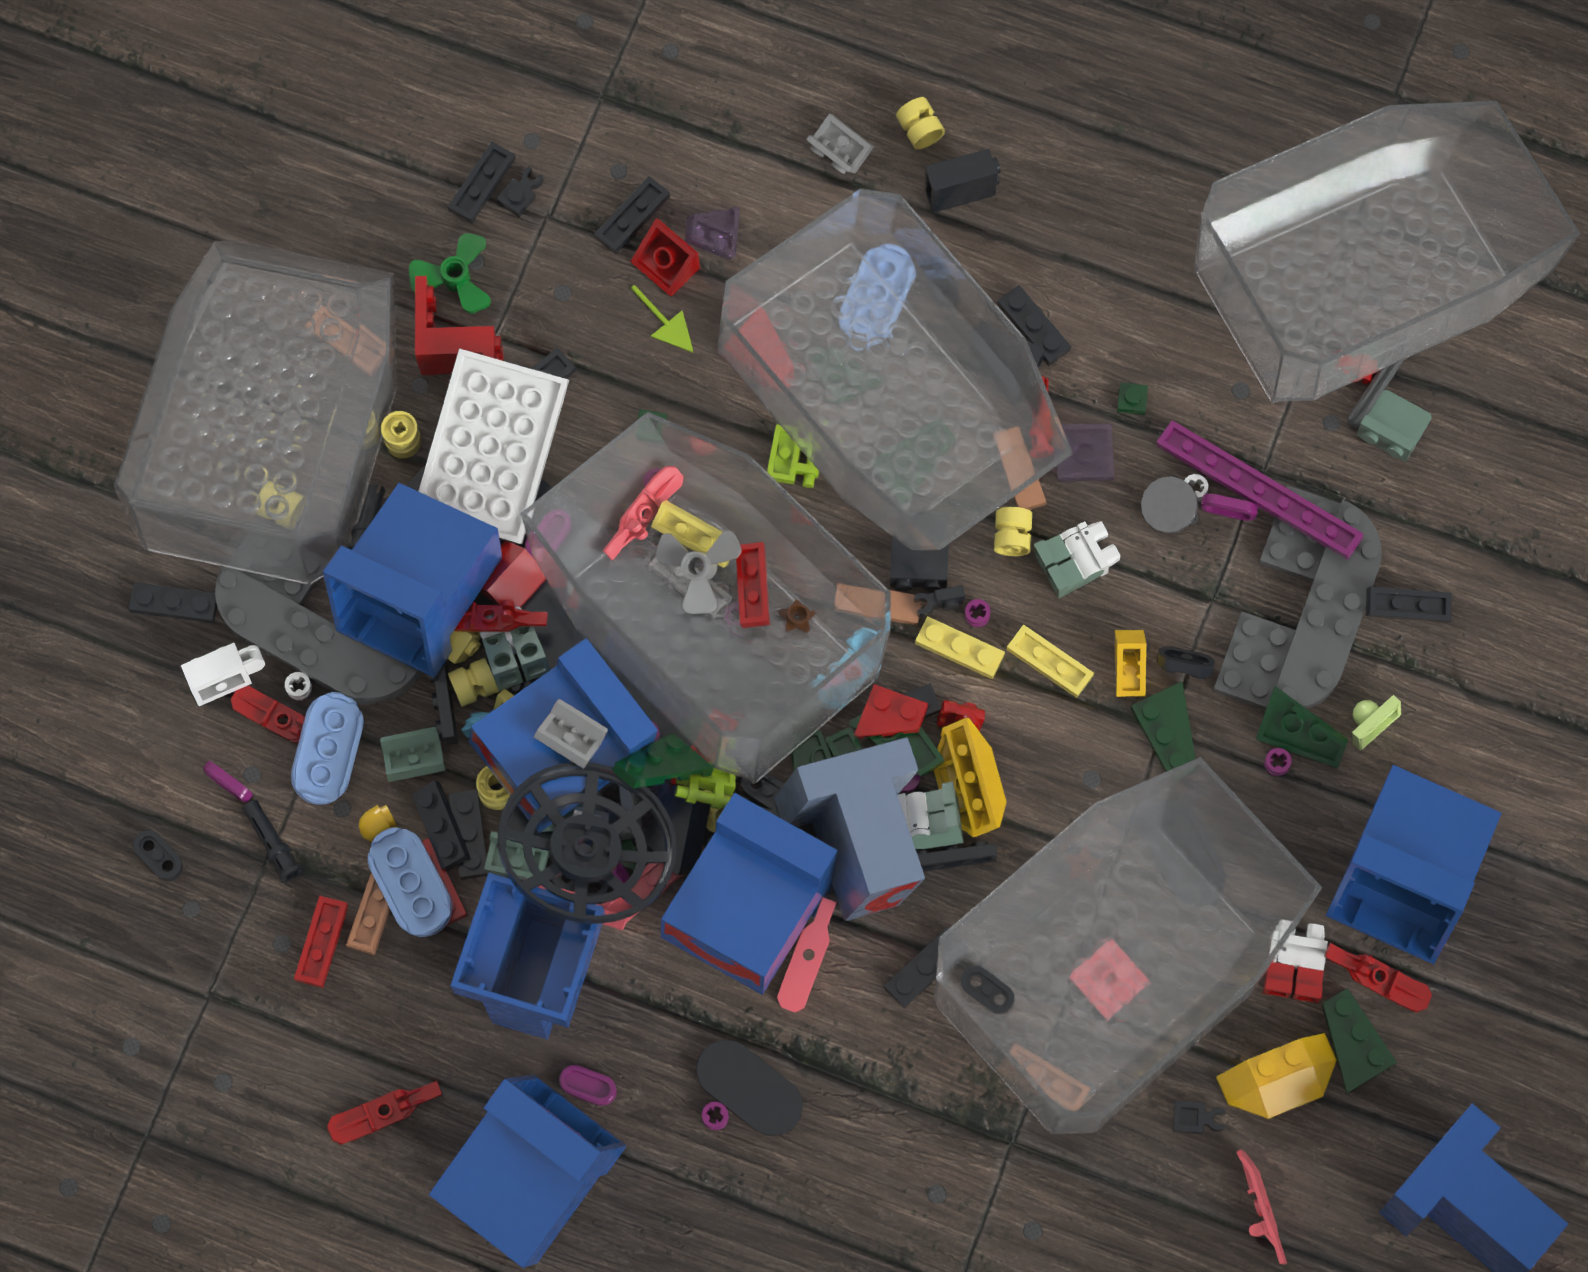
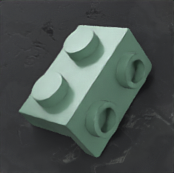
(412, 754)
(516, 858)

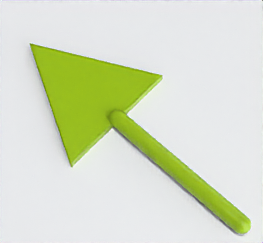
(673, 331)

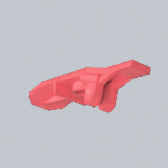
(632, 523)
(802, 972)
(1268, 1226)

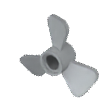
(699, 595)

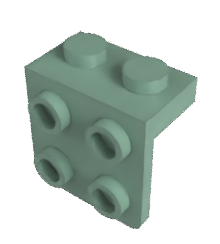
(1394, 425)

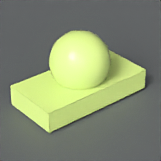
(1373, 720)

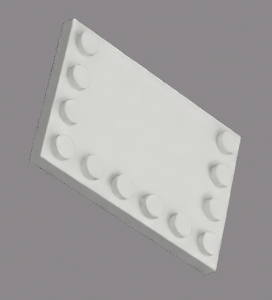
(493, 440)

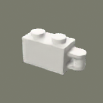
(222, 672)

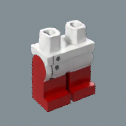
(1308, 959)

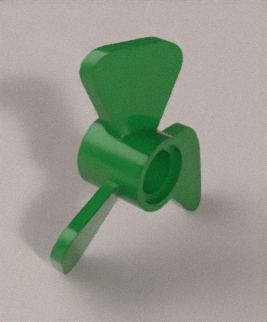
(470, 296)

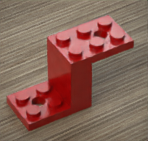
(438, 347)

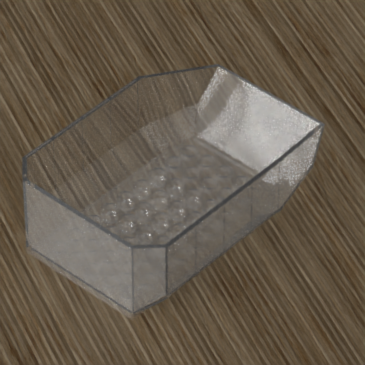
(1377, 242)
(892, 370)
(263, 412)
(724, 687)
(1123, 944)

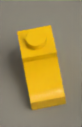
(1130, 662)

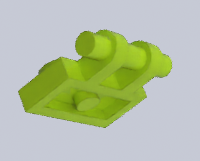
(784, 461)
(719, 783)

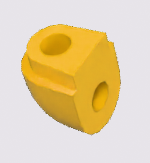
(375, 821)

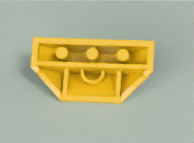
(974, 775)
(1280, 1077)

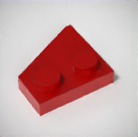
(890, 713)

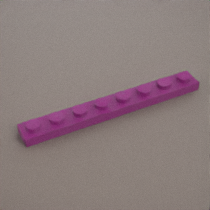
(1260, 490)

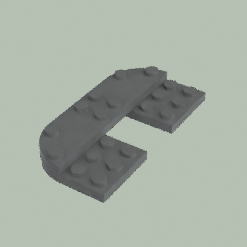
(271, 616)
(1312, 657)

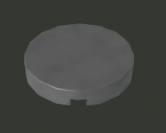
(1169, 504)

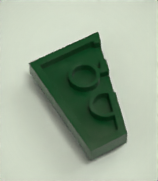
(1300, 731)

